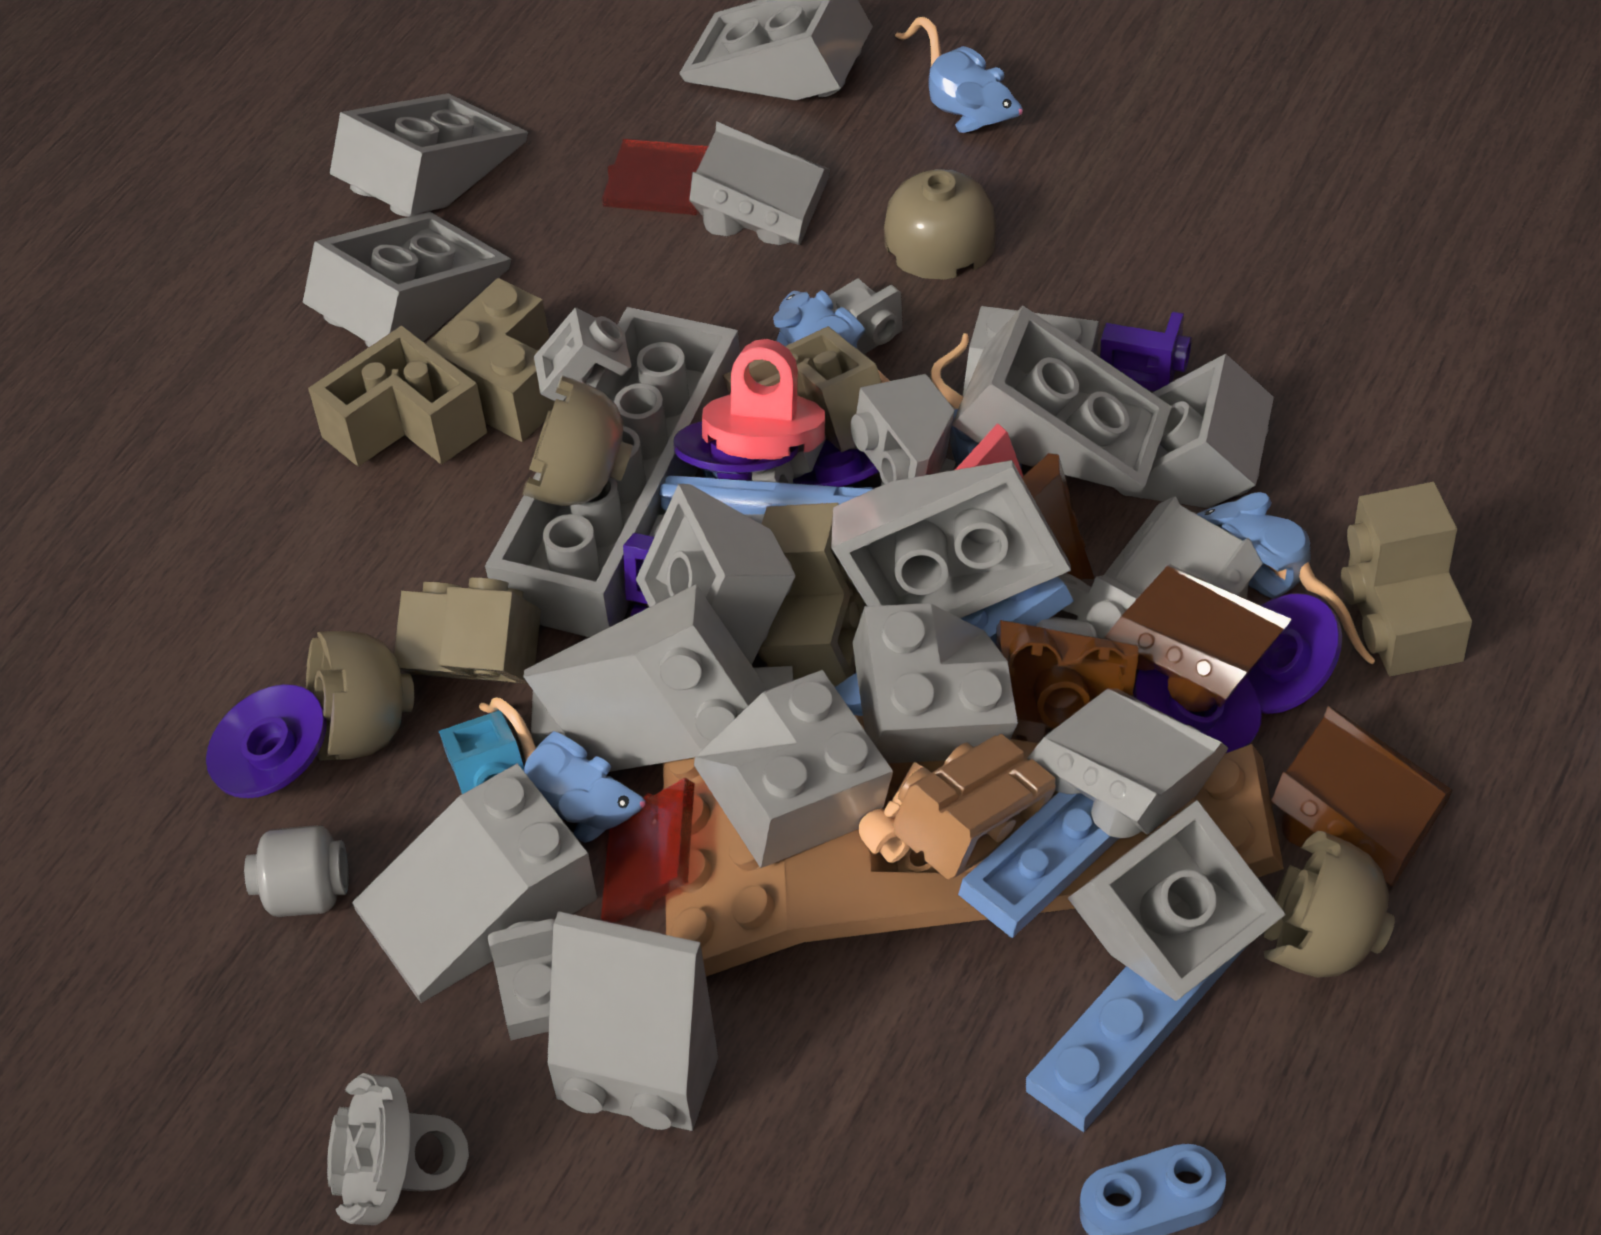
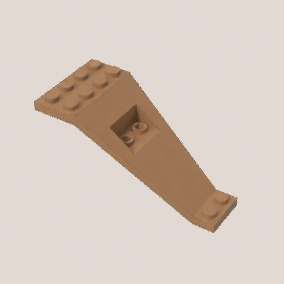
(849, 891)

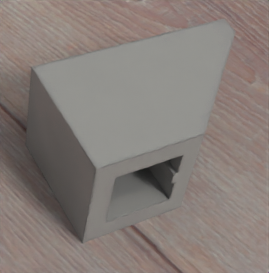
(903, 427)

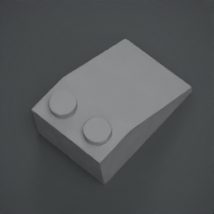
(780, 47)
(420, 151)
(399, 275)
(1063, 403)
(947, 540)
(649, 684)
(473, 872)
(629, 1022)

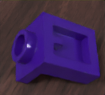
(1146, 354)

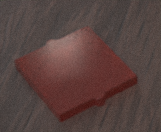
(653, 176)
(649, 852)

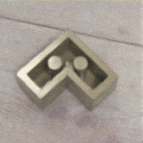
(496, 348)
(827, 374)
(396, 392)
(1404, 581)
(823, 607)
(467, 632)

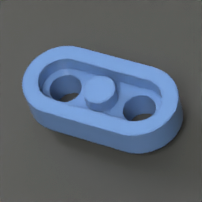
(1158, 1199)

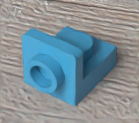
(480, 749)

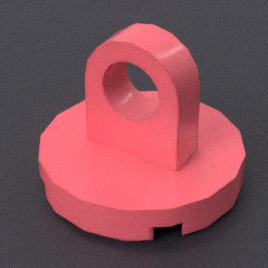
(759, 418)

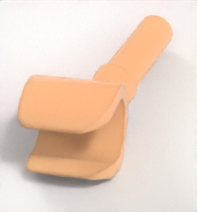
(877, 828)

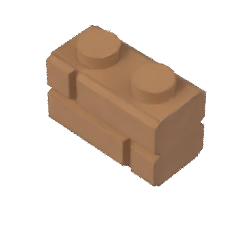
(970, 803)

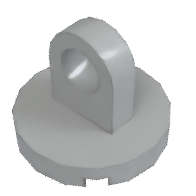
(375, 1147)

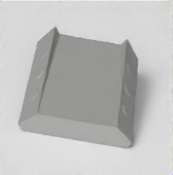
(756, 188)
(1189, 543)
(1128, 762)

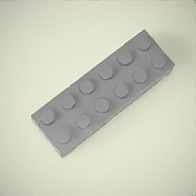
(573, 554)

